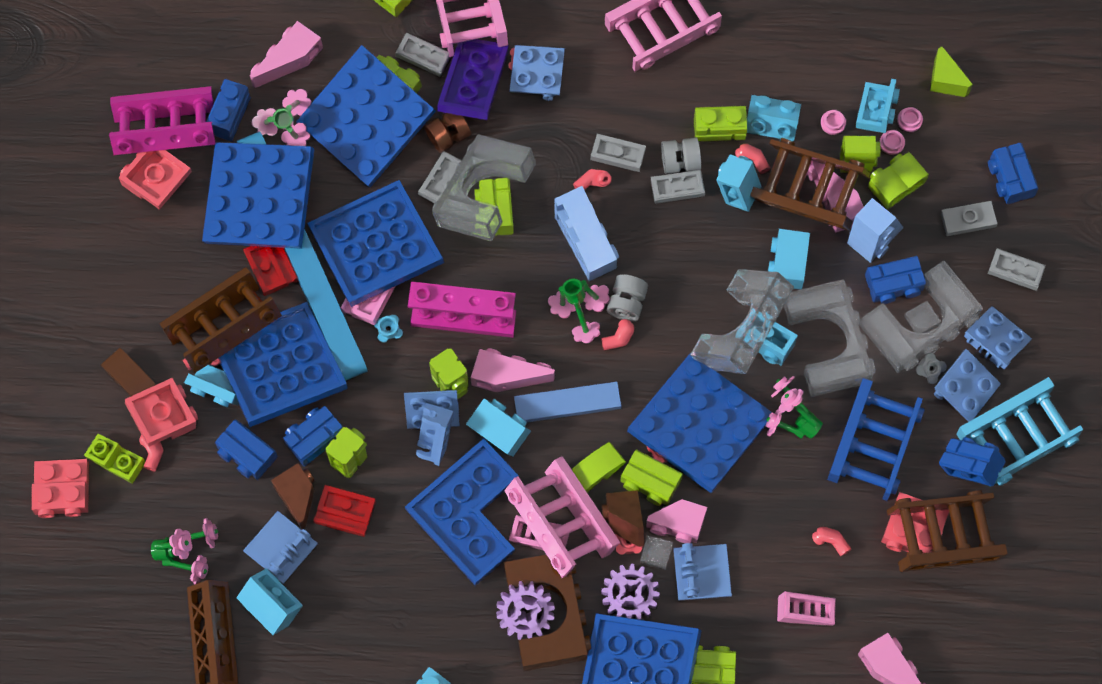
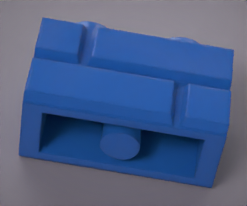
(229, 109)
(1013, 173)
(895, 280)
(312, 435)
(245, 450)
(972, 461)

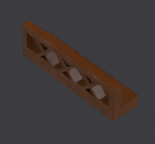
(216, 633)

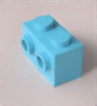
(737, 180)
(790, 256)
(778, 344)
(499, 427)
(267, 601)

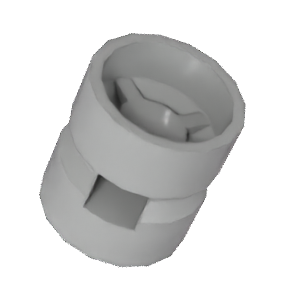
(689, 153)
(627, 297)

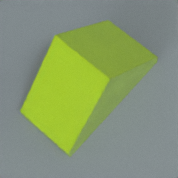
(948, 77)

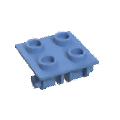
(537, 70)
(997, 336)
(967, 385)
(416, 400)
(280, 547)
(702, 571)

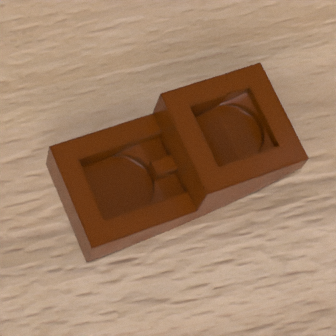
(127, 373)

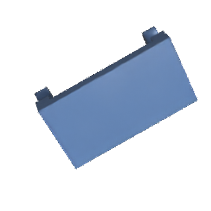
(434, 433)

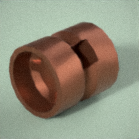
(441, 136)

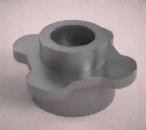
(924, 365)

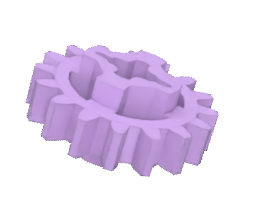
(642, 581)
(532, 603)

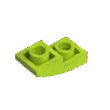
(115, 458)
(598, 465)

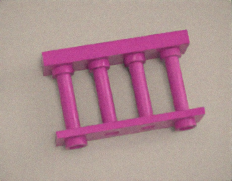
(161, 105)
(462, 309)

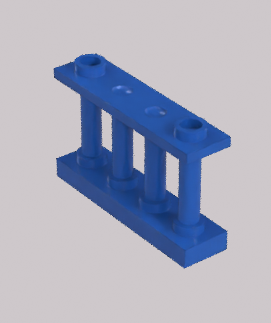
(850, 443)

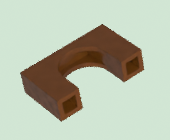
(568, 641)

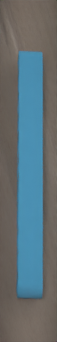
(322, 300)

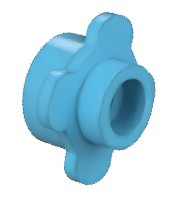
(388, 321)

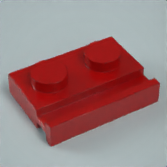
(270, 267)
(344, 510)

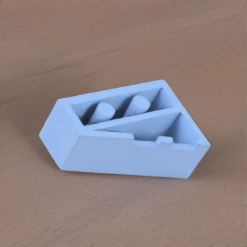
(873, 231)
(585, 233)

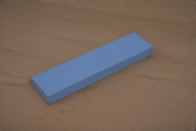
(568, 402)

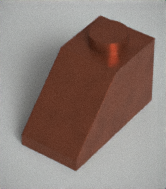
(296, 492)
(625, 516)

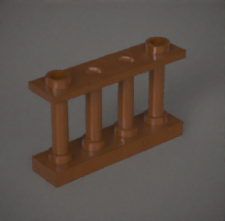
(814, 208)
(211, 305)
(939, 555)

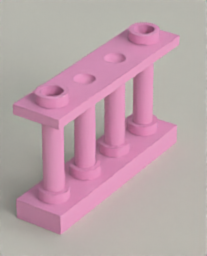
(624, 14)
(495, 29)
(579, 503)

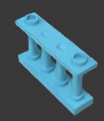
(1018, 406)

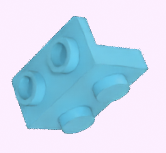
(876, 106)
(773, 117)
(214, 382)

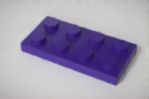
(473, 79)

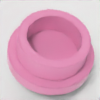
(910, 119)
(833, 122)
(892, 142)

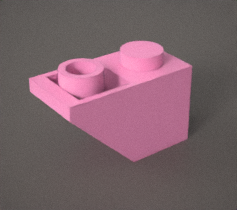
(680, 520)

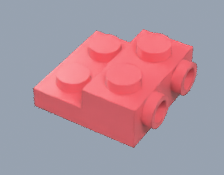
(154, 176)
(162, 412)
(60, 488)
(894, 534)

